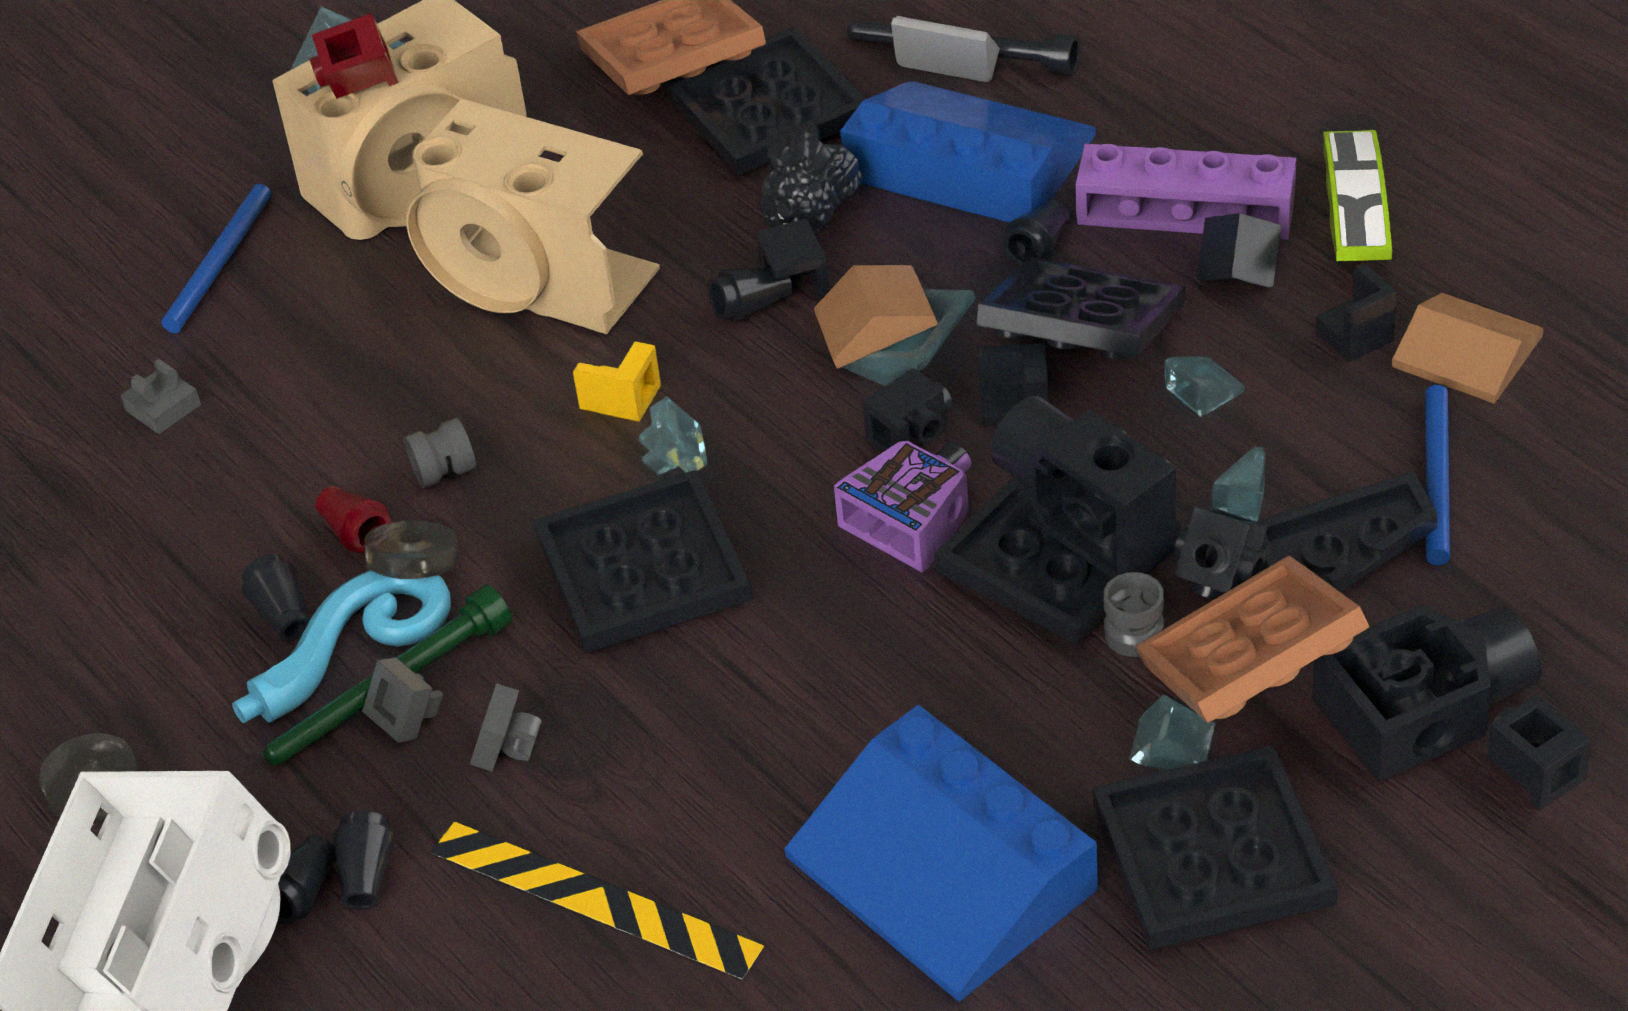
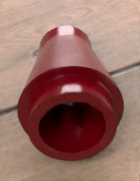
(351, 516)

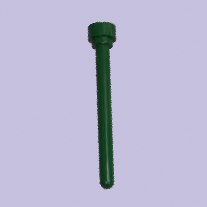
(482, 614)

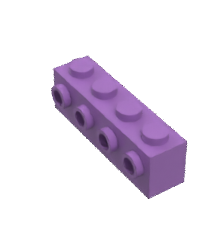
(1181, 188)

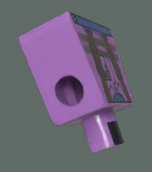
(906, 500)

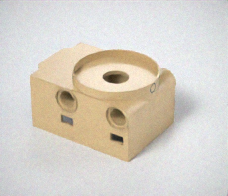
(353, 147)
(518, 226)

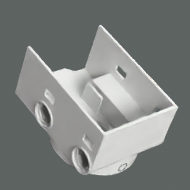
(153, 907)

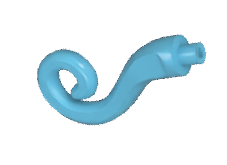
(297, 677)

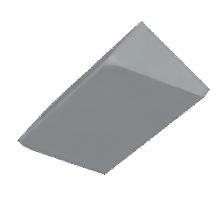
(944, 49)

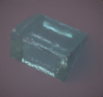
(1200, 383)
(1242, 486)
(1171, 736)

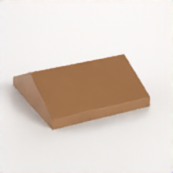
(872, 311)
(1465, 346)

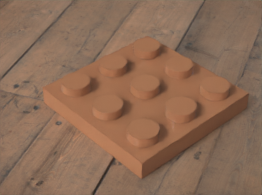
(669, 41)
(1252, 638)

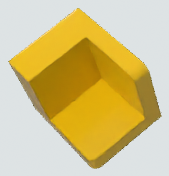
(622, 390)

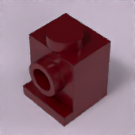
(352, 57)

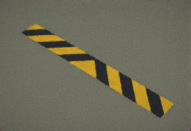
(599, 900)

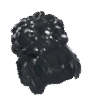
(807, 179)

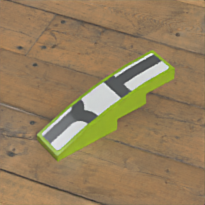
(1357, 196)

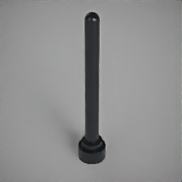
(1056, 53)

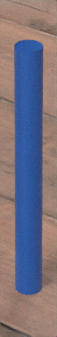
(216, 258)
(1437, 472)

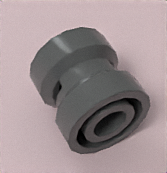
(440, 452)
(1132, 611)

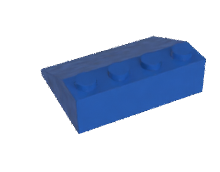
(963, 150)
(944, 853)

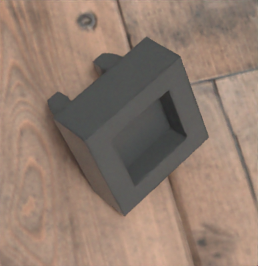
(160, 398)
(400, 700)
(504, 731)

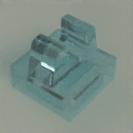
(672, 439)

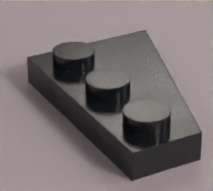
(1352, 531)

